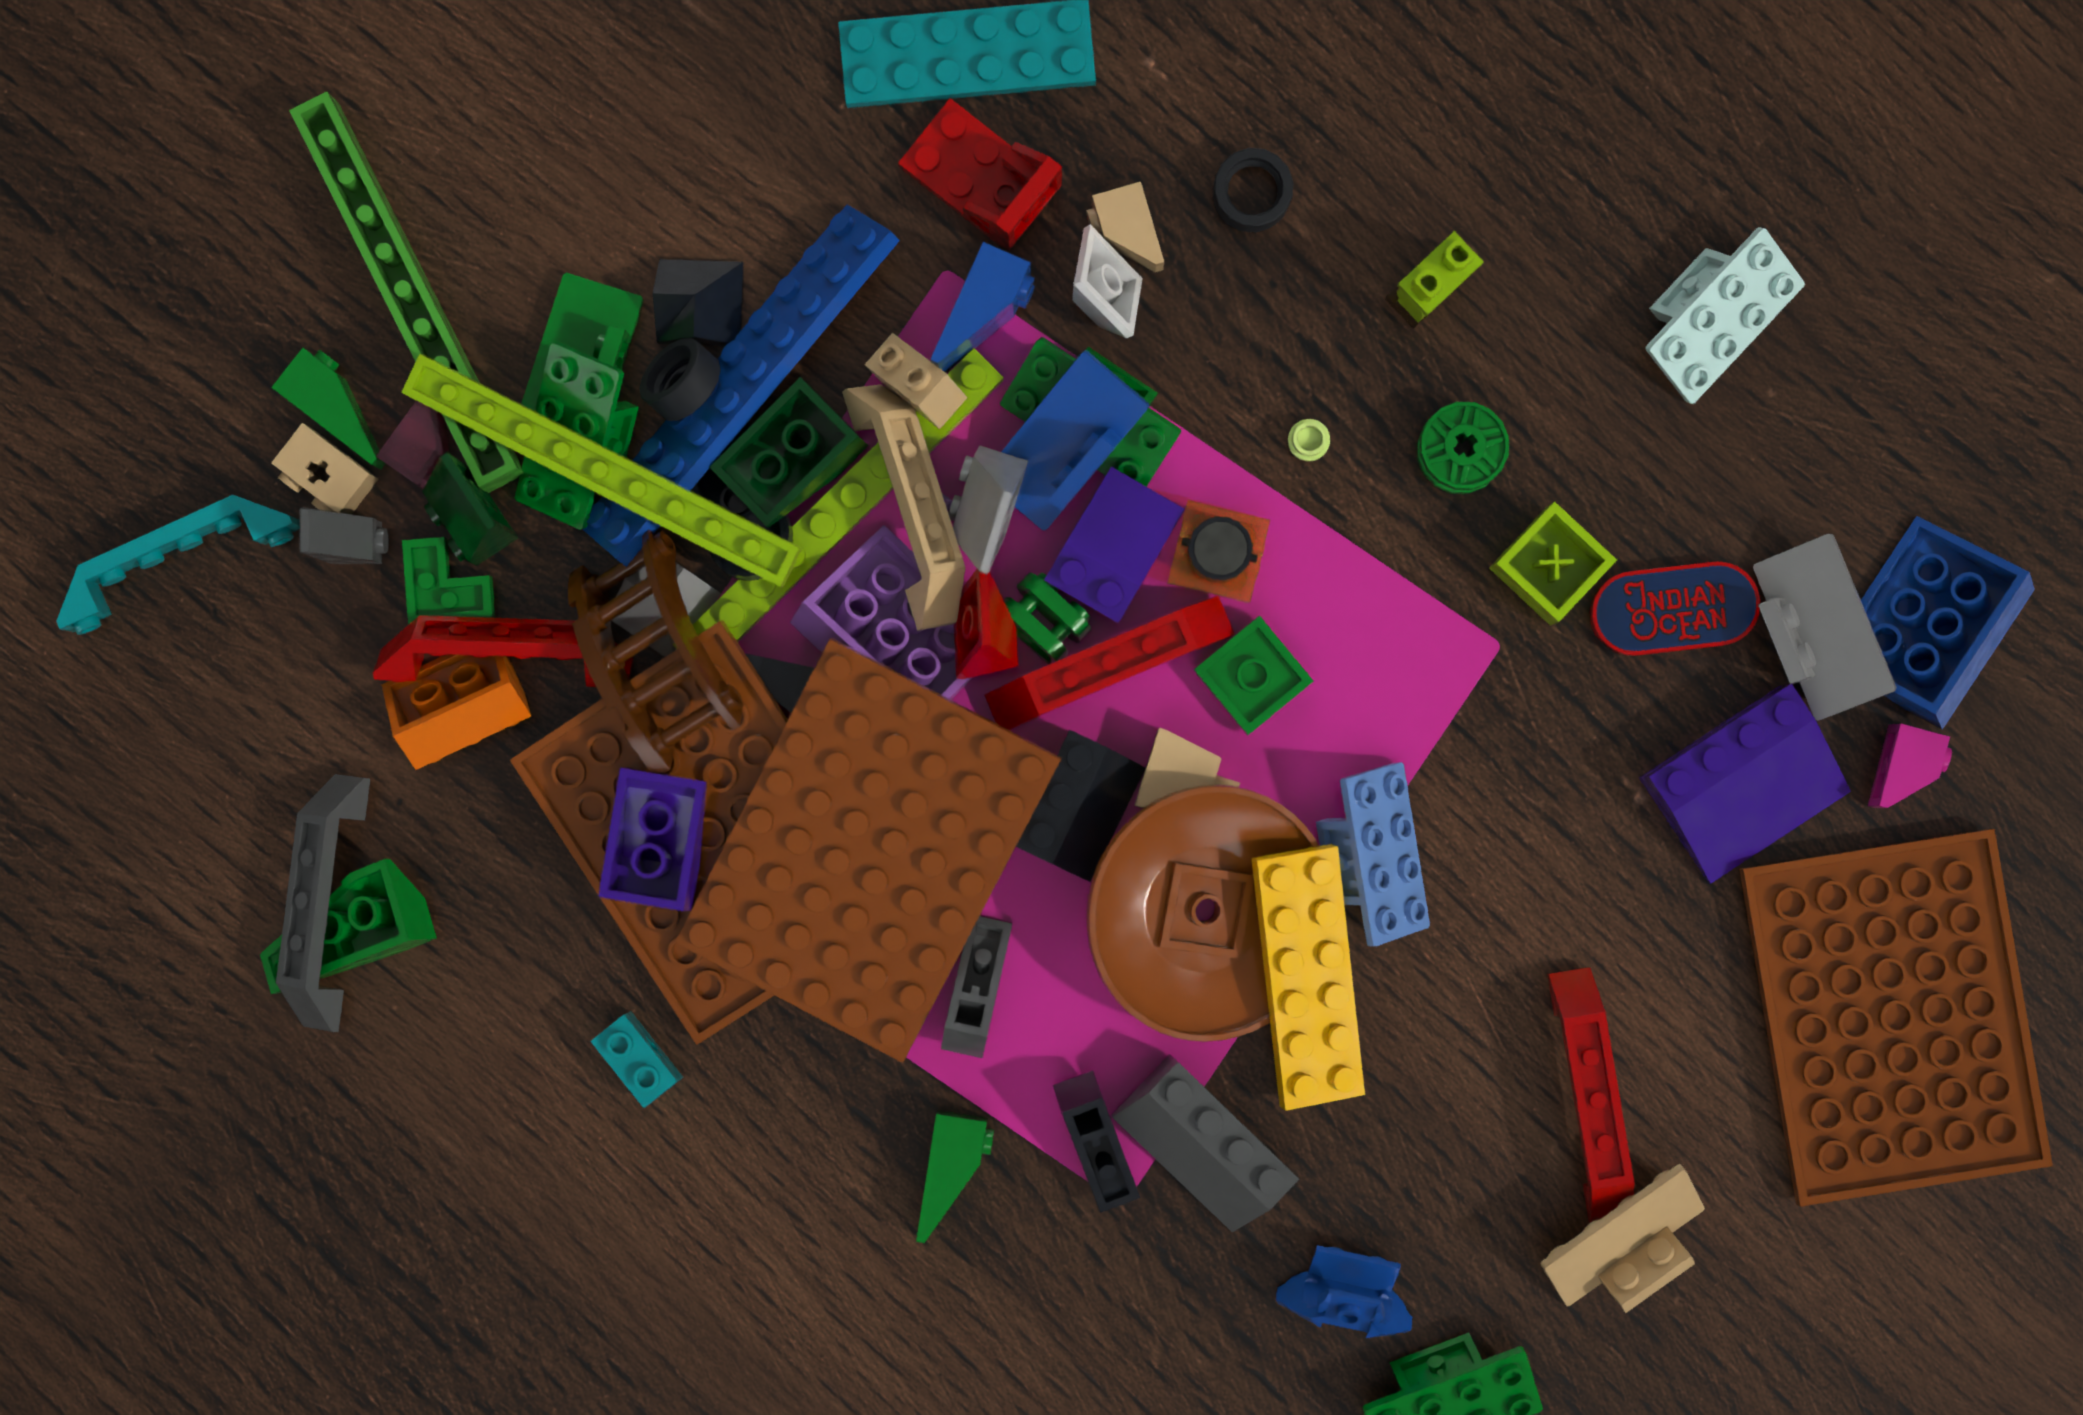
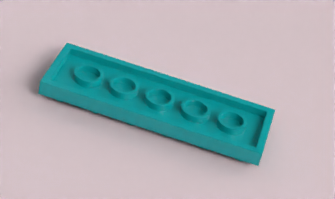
(967, 53)

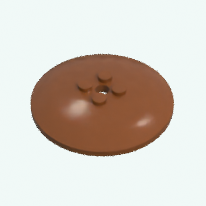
(1143, 900)

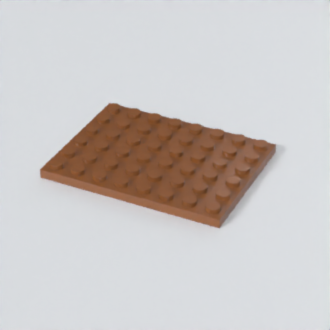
(576, 783)
(867, 849)
(1895, 1017)

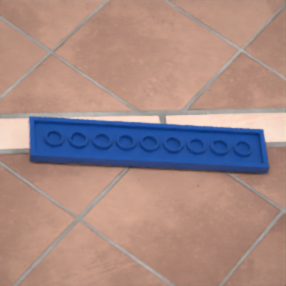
(752, 367)

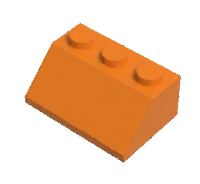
(454, 705)

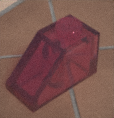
(417, 444)

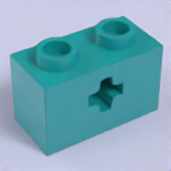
(637, 1059)

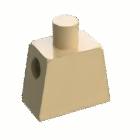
(1177, 766)

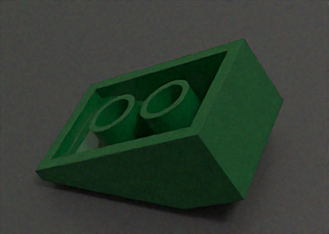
(788, 454)
(466, 512)

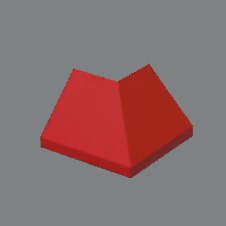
(984, 630)

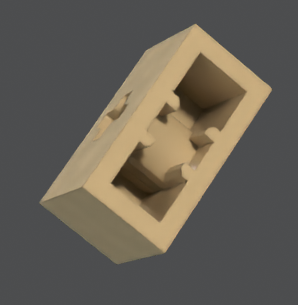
(916, 380)
(306, 454)

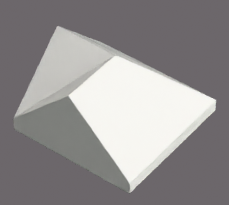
(1106, 285)

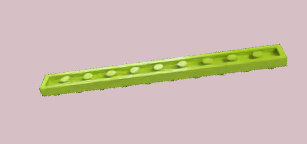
(602, 470)
(843, 509)

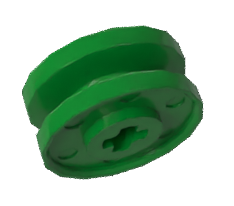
(1467, 423)

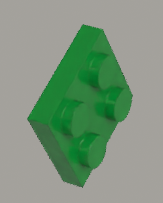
(1253, 675)

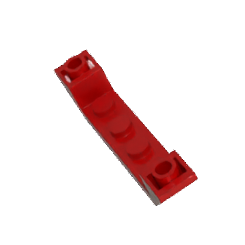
(478, 637)
(1109, 663)
(1594, 1090)

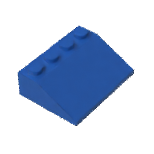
(1941, 616)

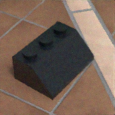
(1081, 806)

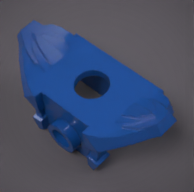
(1347, 1293)

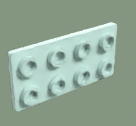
(1719, 311)

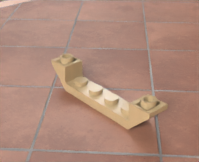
(920, 501)

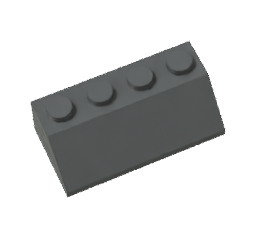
(1204, 1145)

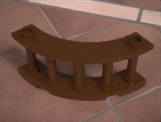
(607, 661)

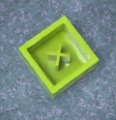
(1553, 564)

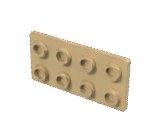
(1631, 1246)

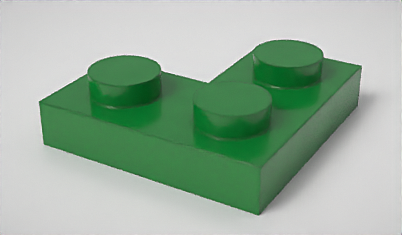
(433, 591)

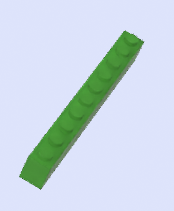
(396, 270)

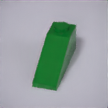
(325, 397)
(953, 1159)

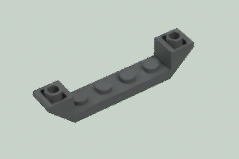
(309, 900)

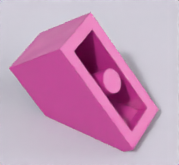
(1908, 763)

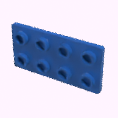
(1072, 436)

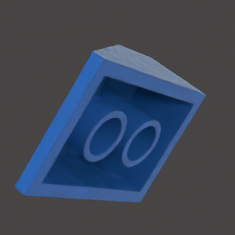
(986, 303)

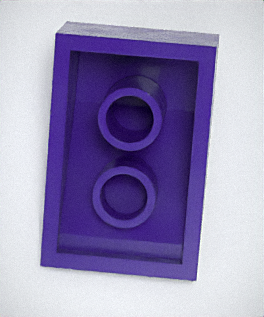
(1114, 544)
(654, 840)

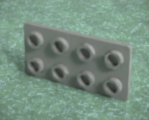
(1822, 628)

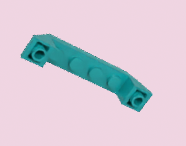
(84, 601)

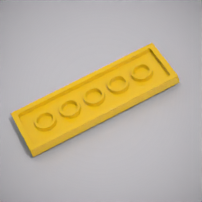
(1308, 976)

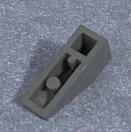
(342, 537)
(976, 988)

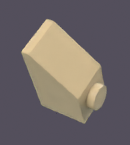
(1127, 225)

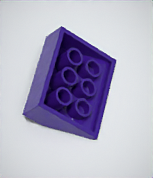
(1747, 782)

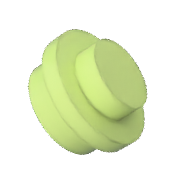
(1308, 440)

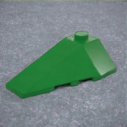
(367, 920)

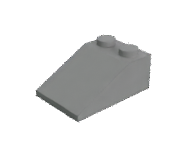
(986, 503)

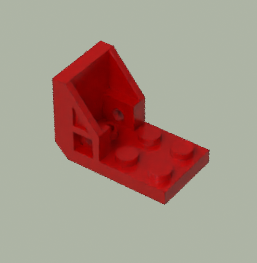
(981, 174)

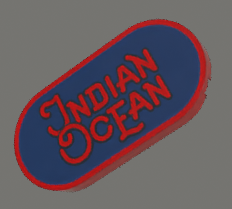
(1675, 608)

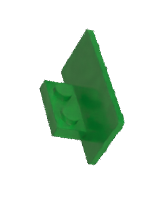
(590, 320)
(584, 398)
(1143, 446)
(1458, 1382)

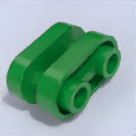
(1068, 618)

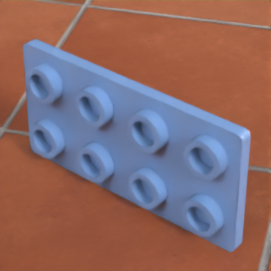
(1379, 853)

